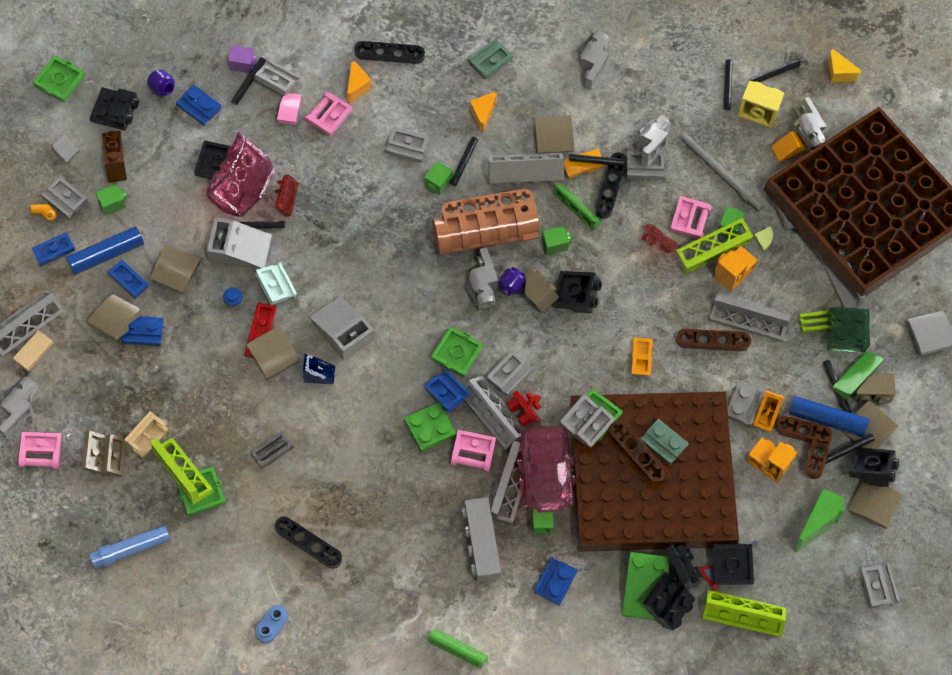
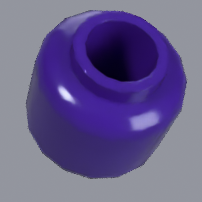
(161, 82)
(512, 281)

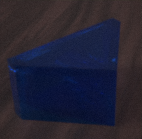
(317, 370)

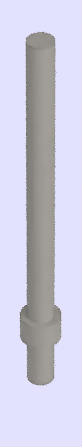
(747, 195)

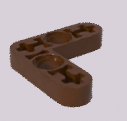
(817, 441)

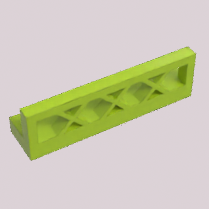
(714, 253)
(178, 473)
(744, 614)

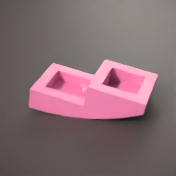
(289, 109)

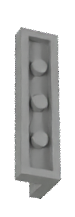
(844, 293)
(751, 311)
(25, 313)
(491, 413)
(503, 487)

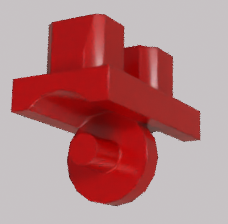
(519, 401)

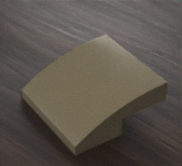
(554, 134)
(175, 268)
(114, 317)
(273, 352)
(879, 425)
(103, 454)
(876, 504)

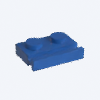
(198, 105)
(144, 331)
(447, 391)
(555, 581)

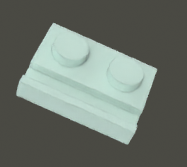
(275, 283)

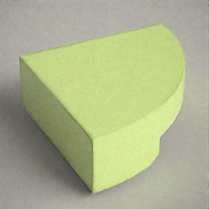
(764, 238)

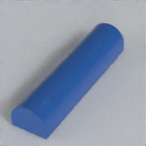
(105, 250)
(829, 416)

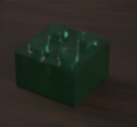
(848, 329)

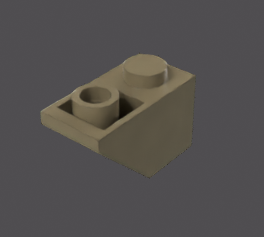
(538, 291)
(877, 388)

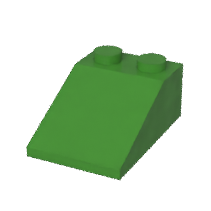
(825, 512)
(641, 577)

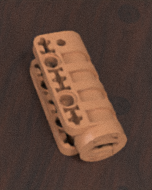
(486, 225)

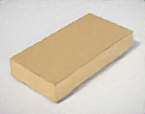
(33, 350)

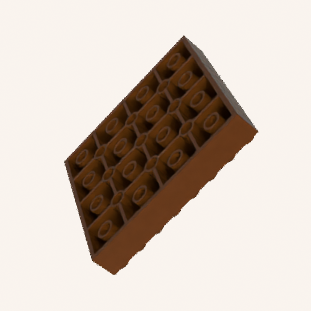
(873, 195)
(629, 511)

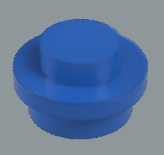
(232, 296)

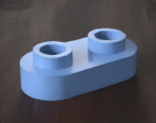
(271, 623)

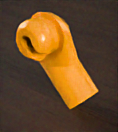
(44, 209)

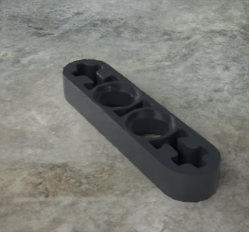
(389, 55)
(610, 185)
(308, 542)

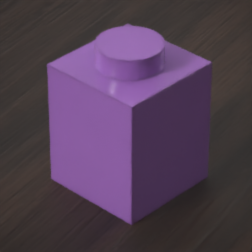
(242, 59)

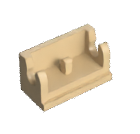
(147, 430)

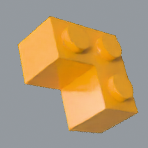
(734, 267)
(772, 460)

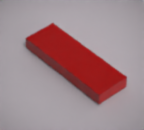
(261, 323)

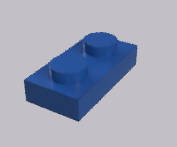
(53, 249)
(128, 279)

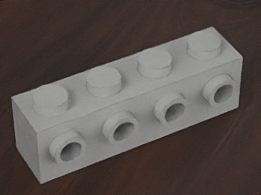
(526, 168)
(482, 539)

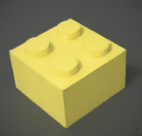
(760, 104)

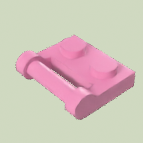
(332, 117)
(684, 217)
(40, 444)
(473, 444)

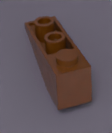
(114, 156)

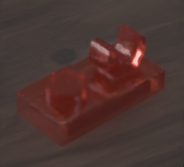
(286, 195)
(667, 243)

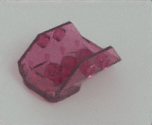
(241, 178)
(546, 469)

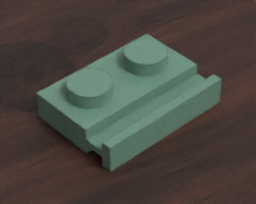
(490, 58)
(664, 442)

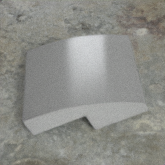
(931, 332)
(586, 421)

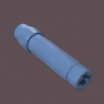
(110, 554)

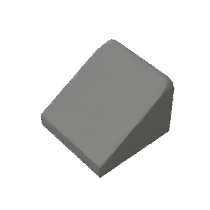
(65, 148)

